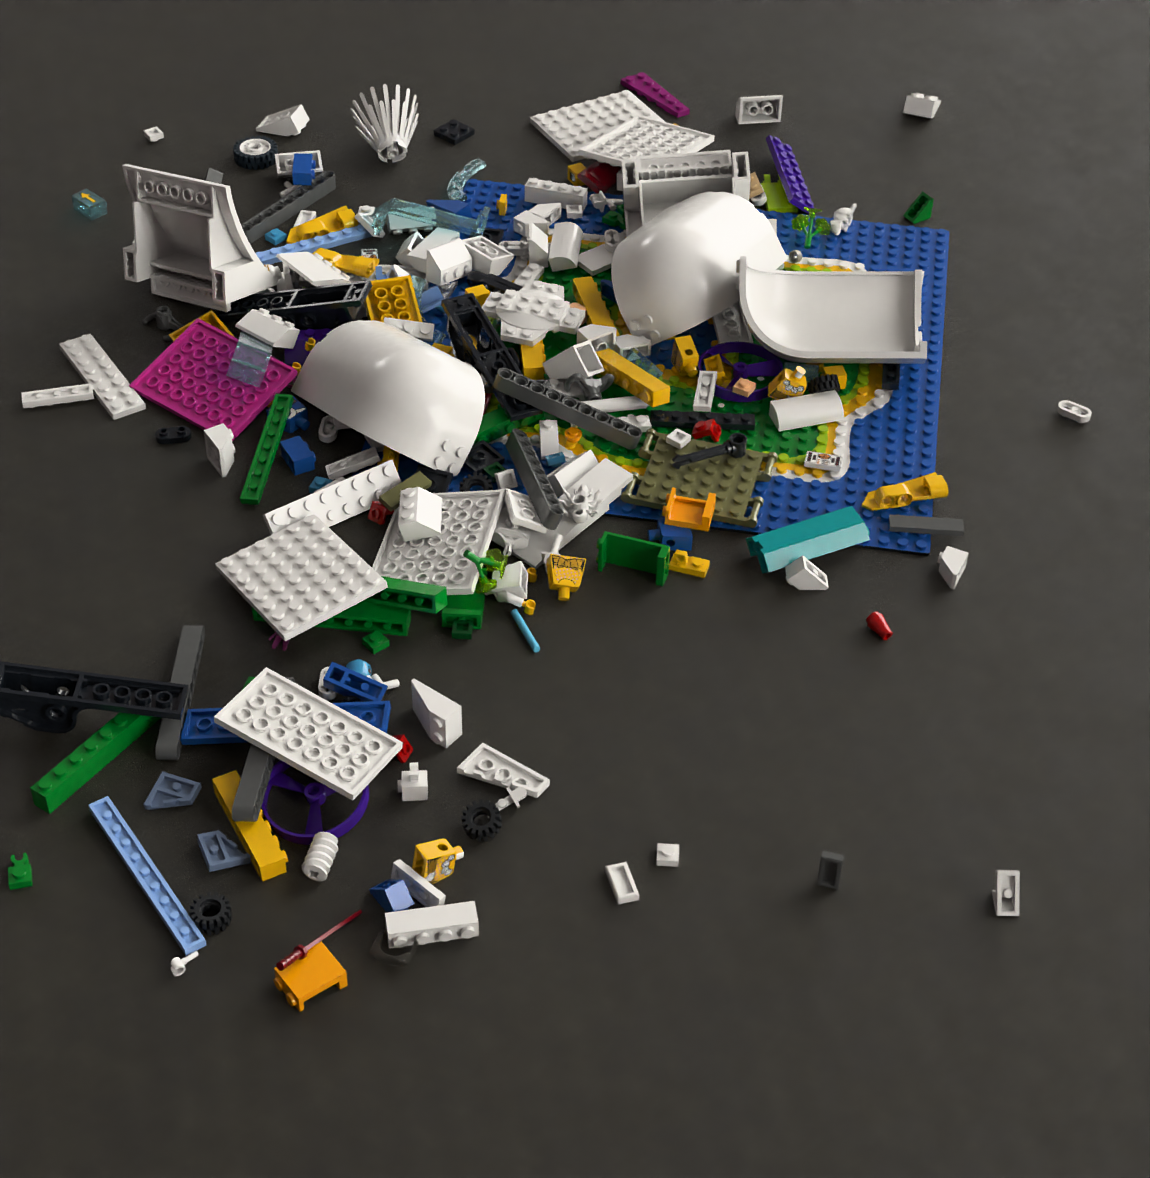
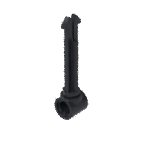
(734, 446)

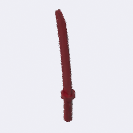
(300, 951)

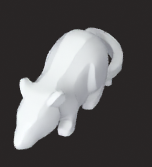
(842, 219)

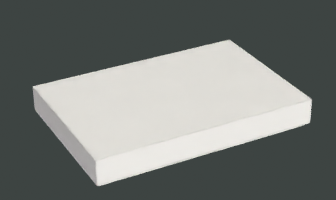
(522, 511)

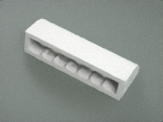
(439, 236)
(565, 246)
(806, 410)

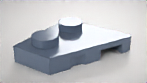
(172, 792)
(220, 852)

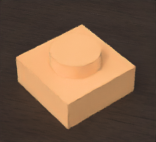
(744, 387)

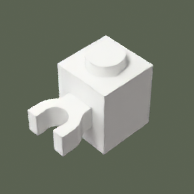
(413, 784)

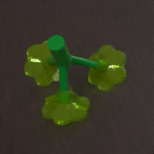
(802, 222)
(494, 561)

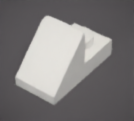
(1006, 892)

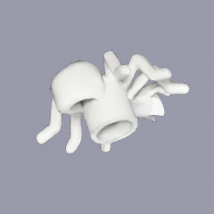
(580, 504)

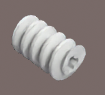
(320, 856)

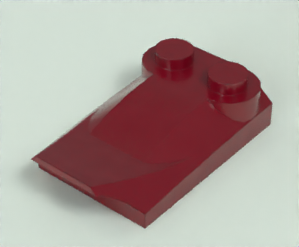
(599, 176)

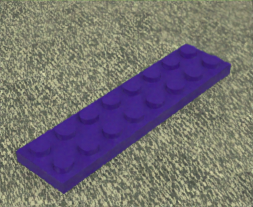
(789, 174)

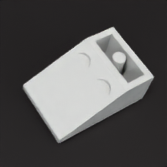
(921, 106)

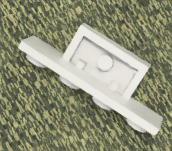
(287, 279)

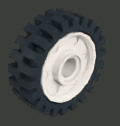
(255, 152)

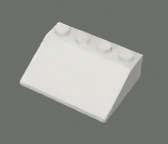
(313, 268)

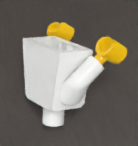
(514, 586)

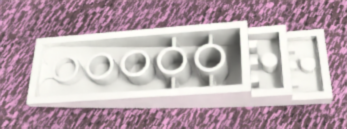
(604, 476)

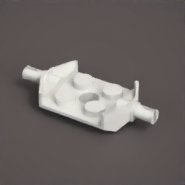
(509, 534)

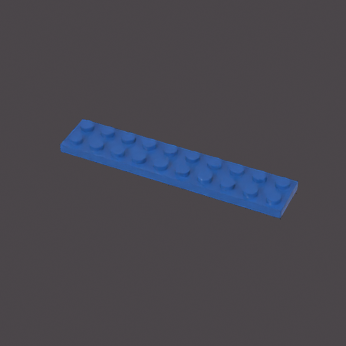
(201, 729)

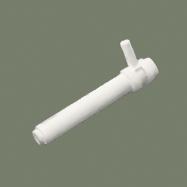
(616, 404)

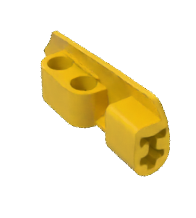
(330, 222)
(354, 265)
(902, 494)

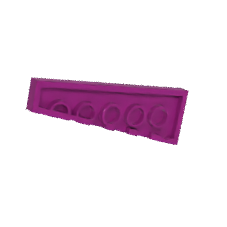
(654, 92)

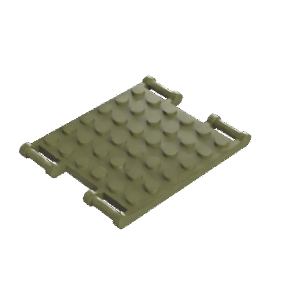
(724, 475)

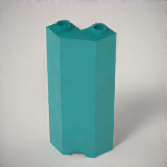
(808, 538)

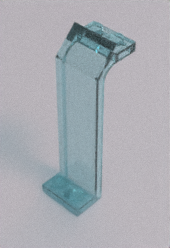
(430, 216)
(249, 359)

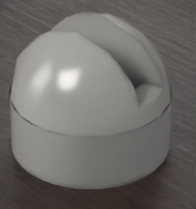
(795, 252)

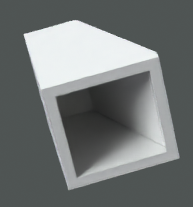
(576, 359)

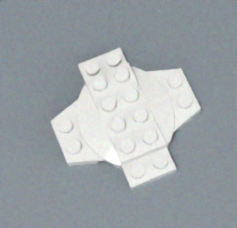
(532, 312)

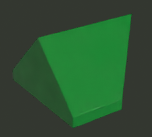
(920, 209)

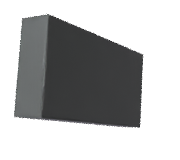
(830, 870)

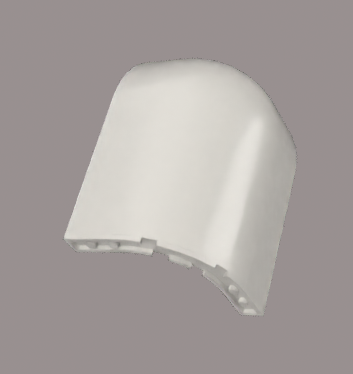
(684, 263)
(834, 314)
(396, 392)

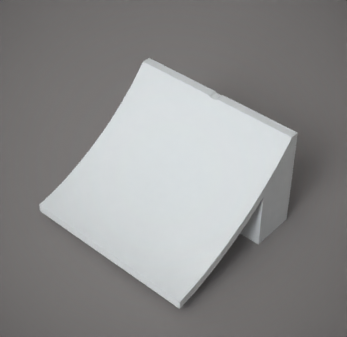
(664, 180)
(190, 241)

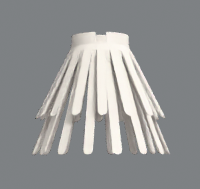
(387, 139)

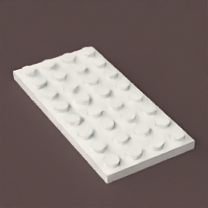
(308, 733)

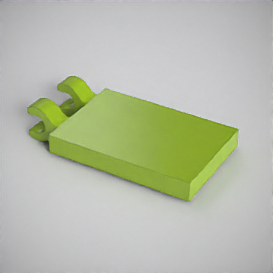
(776, 196)

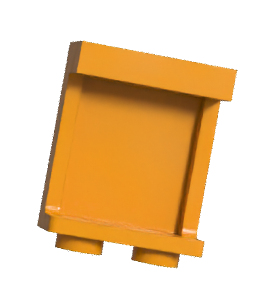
(689, 511)
(310, 976)

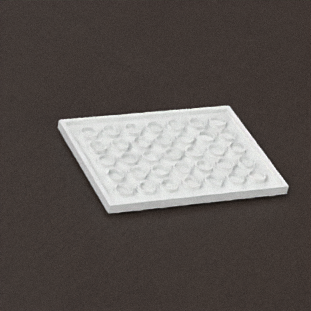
(584, 122)
(644, 137)
(439, 560)
(300, 576)

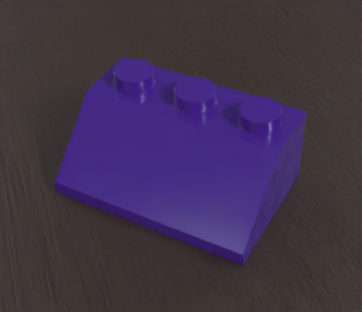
(299, 353)

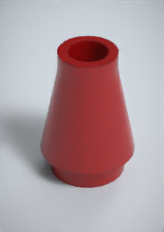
(879, 625)

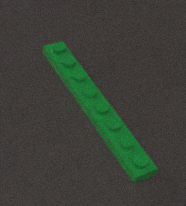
(266, 449)

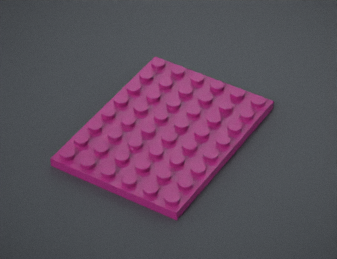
(194, 384)

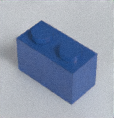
(303, 169)
(297, 455)

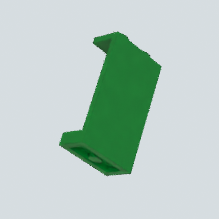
(634, 554)
(465, 608)

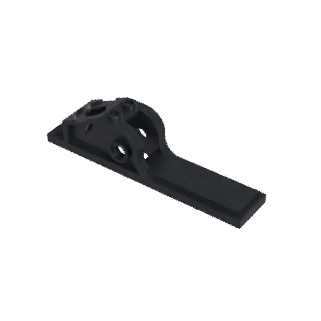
(334, 305)
(467, 319)
(57, 711)

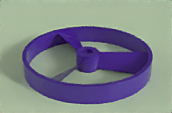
(771, 367)
(316, 796)

